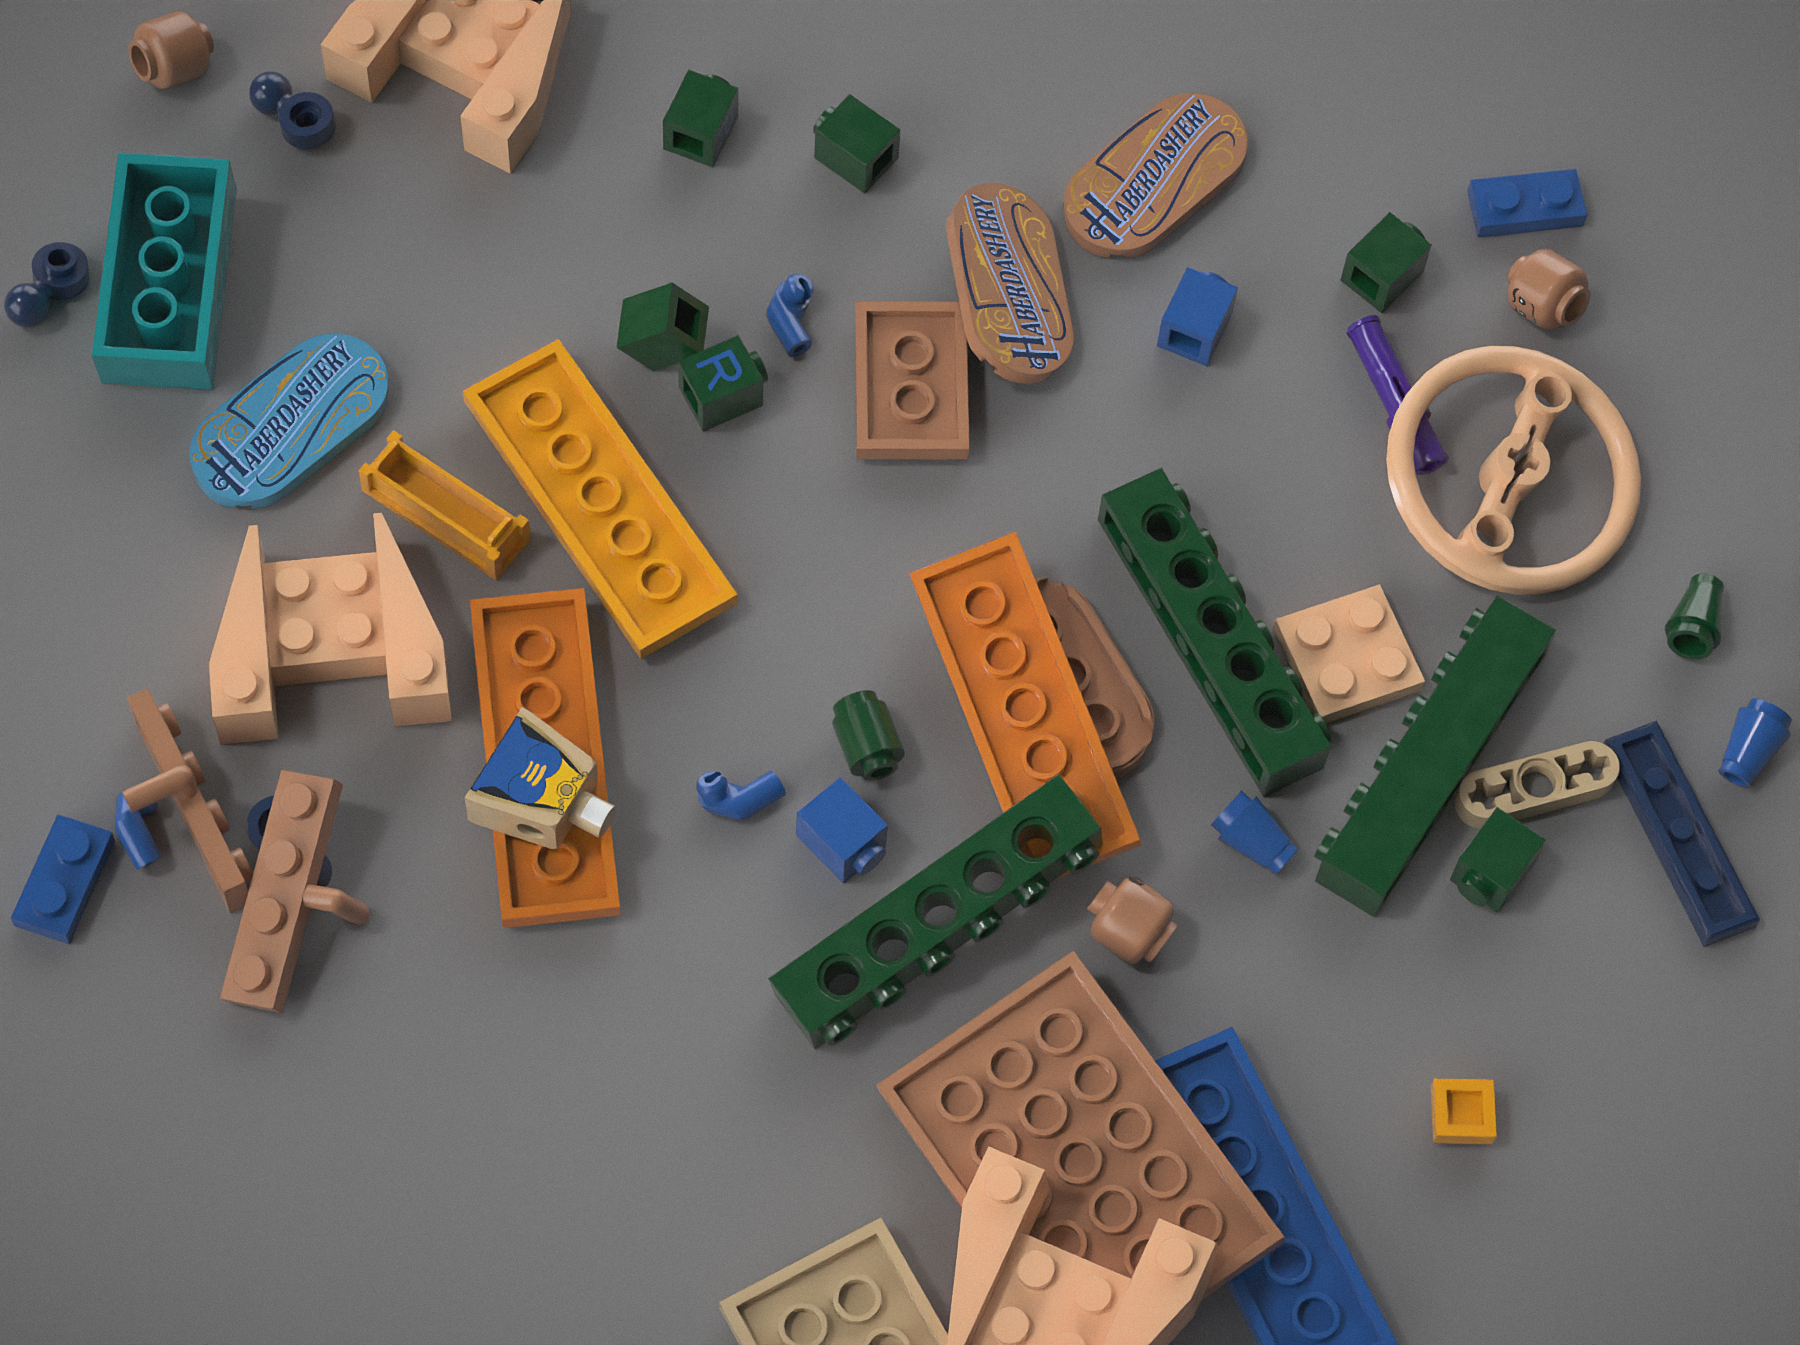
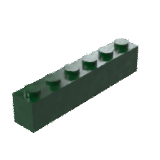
(1433, 756)

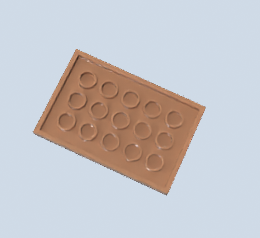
(1078, 1095)

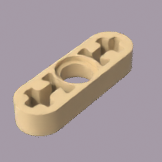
(1581, 787)

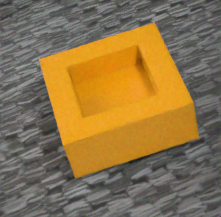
(1463, 1111)

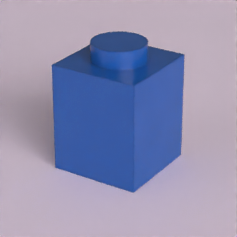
(1197, 315)
(842, 831)

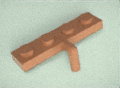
(180, 779)
(285, 891)

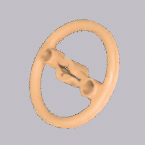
(1468, 554)

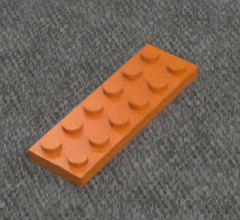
(539, 658)
(1019, 686)

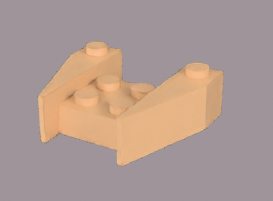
(483, 49)
(322, 625)
(1037, 1294)

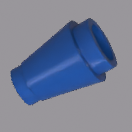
(1754, 741)
(1254, 833)

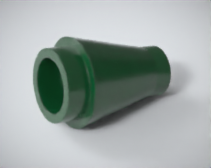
(1696, 621)

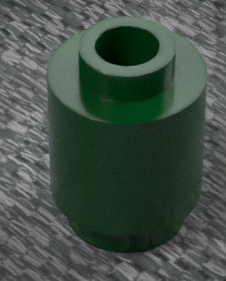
(867, 735)

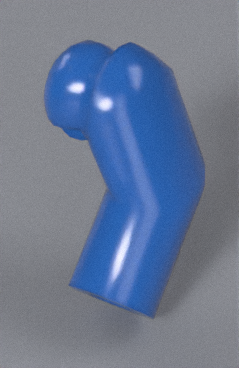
(787, 310)
(734, 801)
(135, 833)

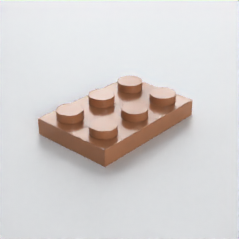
(911, 381)

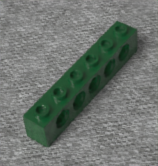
(1269, 754)
(1047, 814)

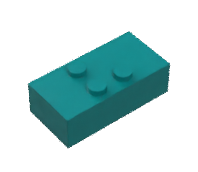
(164, 271)

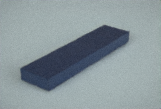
(1681, 835)

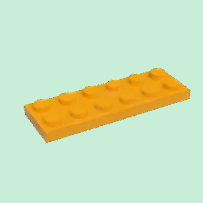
(600, 498)

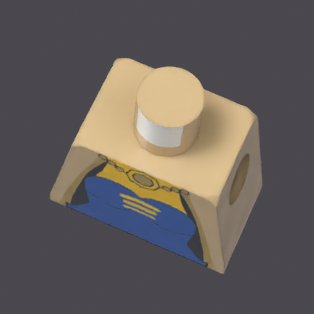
(538, 786)

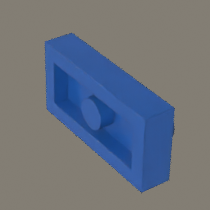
(1527, 203)
(63, 879)

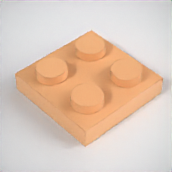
(1349, 654)

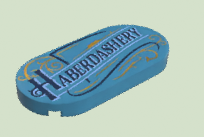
(289, 421)

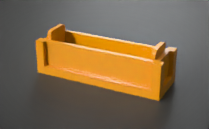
(444, 507)

